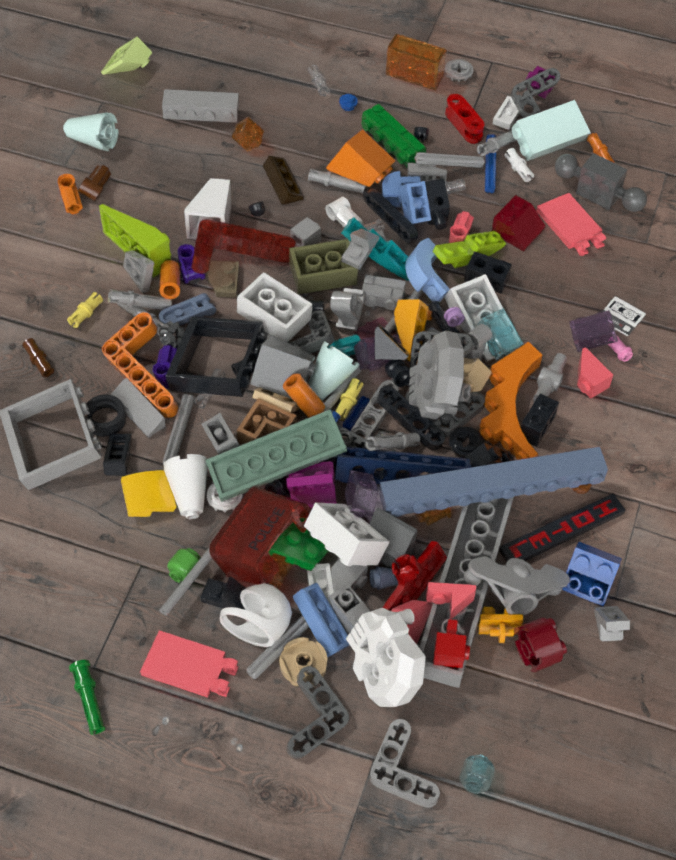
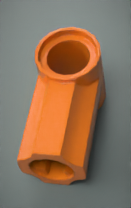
(69, 193)

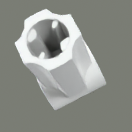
(341, 211)

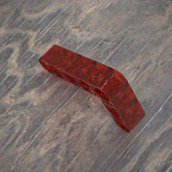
(238, 240)

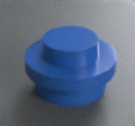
(348, 102)

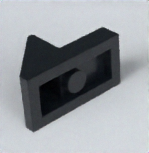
(223, 594)

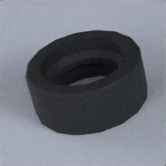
(107, 401)

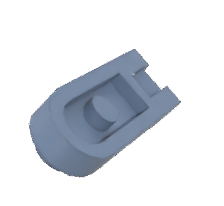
(184, 310)

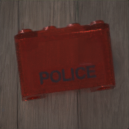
(251, 531)

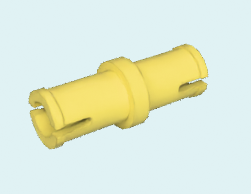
(85, 310)
(349, 399)

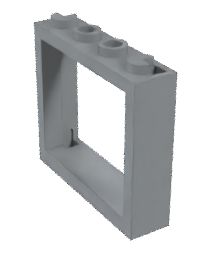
(35, 405)

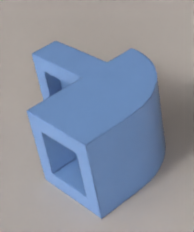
(391, 186)

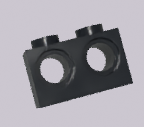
(495, 270)
(539, 419)

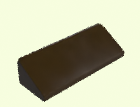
(282, 180)

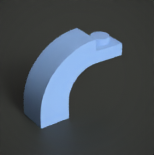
(421, 273)

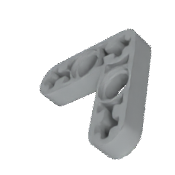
(390, 768)

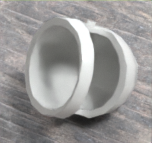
(266, 615)

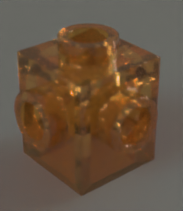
(248, 134)

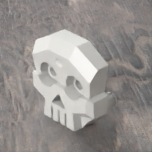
(387, 656)

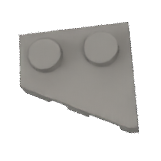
(139, 269)

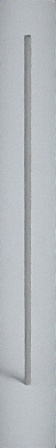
(206, 558)

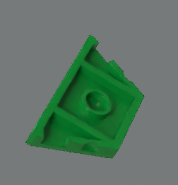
(299, 547)

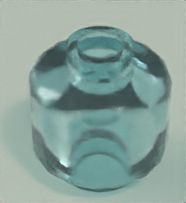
(477, 774)

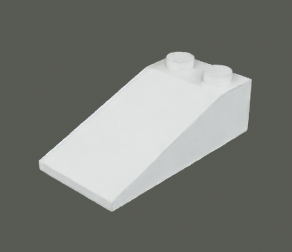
(476, 301)

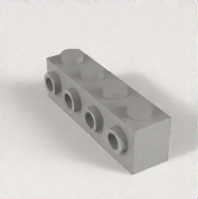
(200, 105)

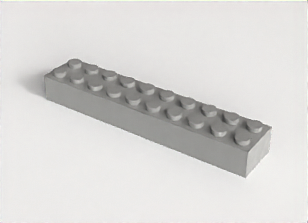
(476, 535)

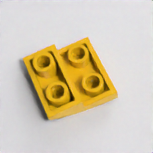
(147, 493)

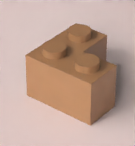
(263, 420)

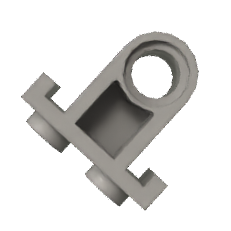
(347, 307)

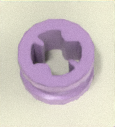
(454, 316)

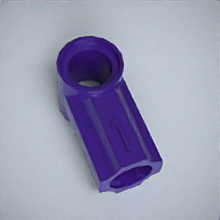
(163, 363)

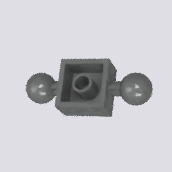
(601, 182)

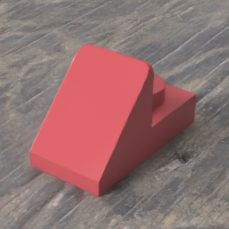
(456, 594)

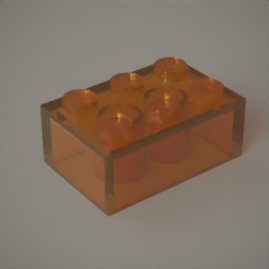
(415, 61)

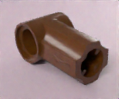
(94, 184)

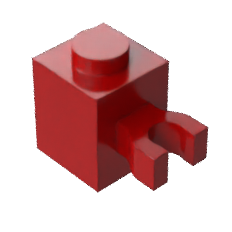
(451, 647)

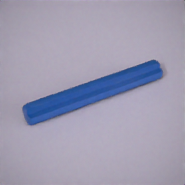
(490, 170)

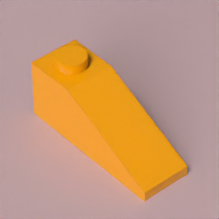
(410, 320)

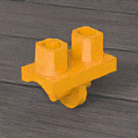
(498, 624)

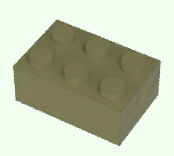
(321, 267)

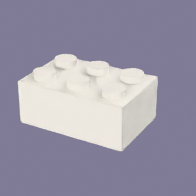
(276, 306)
(346, 534)

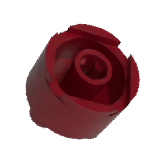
(539, 644)

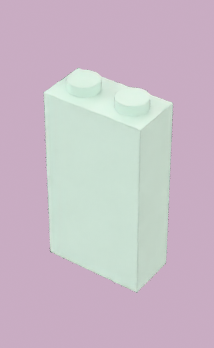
(550, 130)

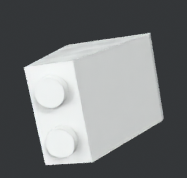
(210, 203)

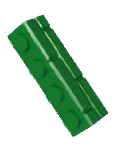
(391, 134)

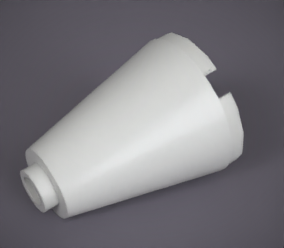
(188, 483)

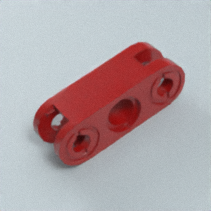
(464, 118)

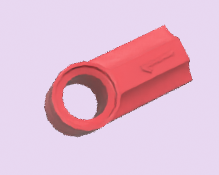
(461, 227)

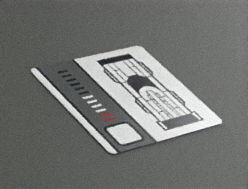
(624, 315)

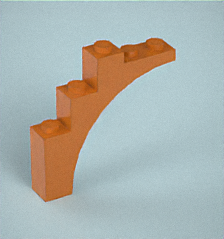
(502, 421)

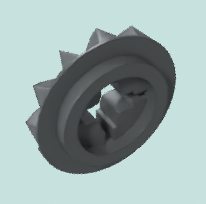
(166, 332)

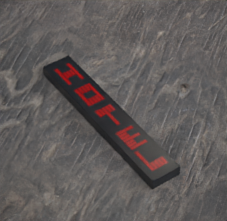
(563, 529)

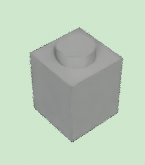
(306, 233)

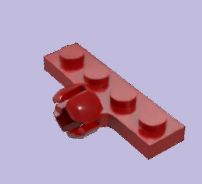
(415, 574)

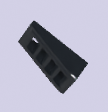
(120, 454)

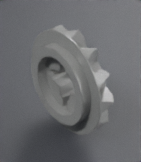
(464, 66)

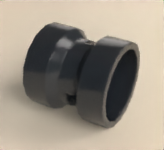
(398, 372)

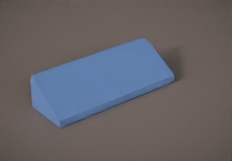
(321, 619)

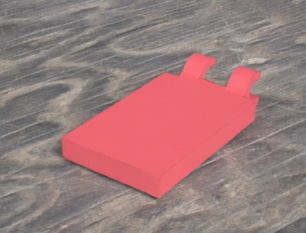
(571, 223)
(188, 665)

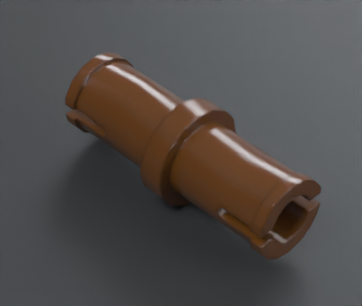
(38, 357)

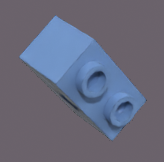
(415, 202)

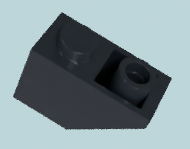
(488, 455)

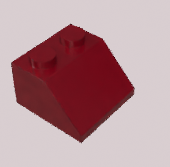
(518, 223)

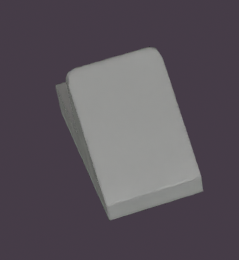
(360, 247)
(611, 623)

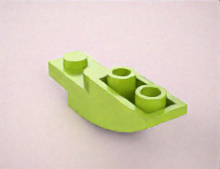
(461, 252)

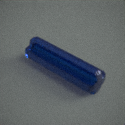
(355, 413)

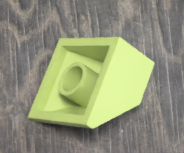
(128, 57)

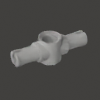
(551, 376)

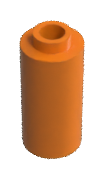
(170, 279)
(303, 395)

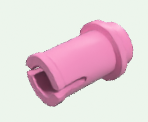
(624, 353)

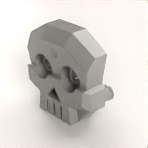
(438, 376)

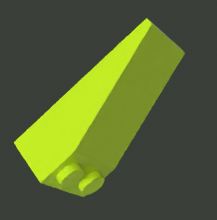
(136, 236)

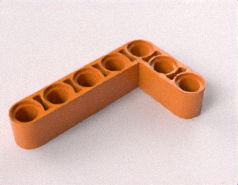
(125, 349)

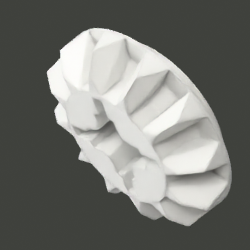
(214, 500)

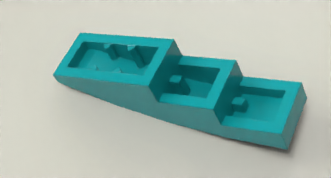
(384, 253)

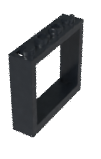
(220, 328)

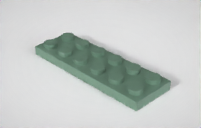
(276, 455)

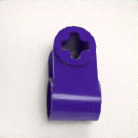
(185, 256)

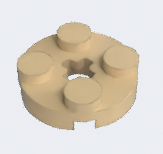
(308, 650)

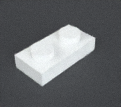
(506, 114)
(322, 575)

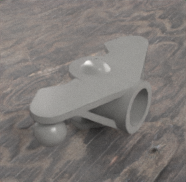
(517, 582)

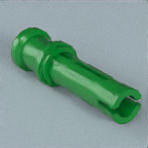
(85, 687)

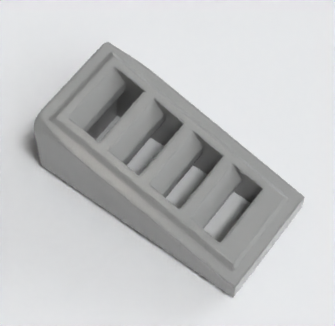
(425, 171)

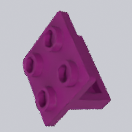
(313, 484)

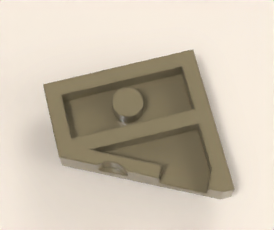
(224, 278)

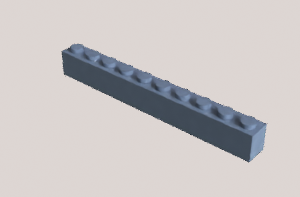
(493, 482)

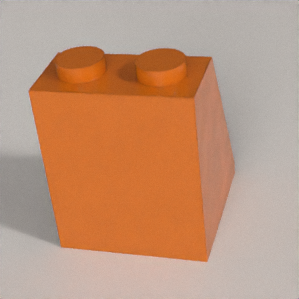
(362, 160)

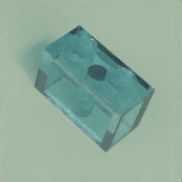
(504, 335)

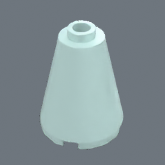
(93, 130)
(330, 371)

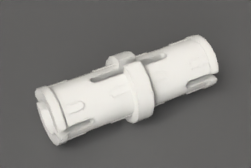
(519, 165)

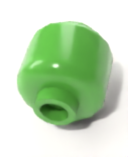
(182, 563)

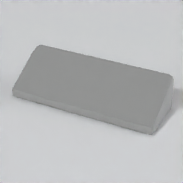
(139, 408)

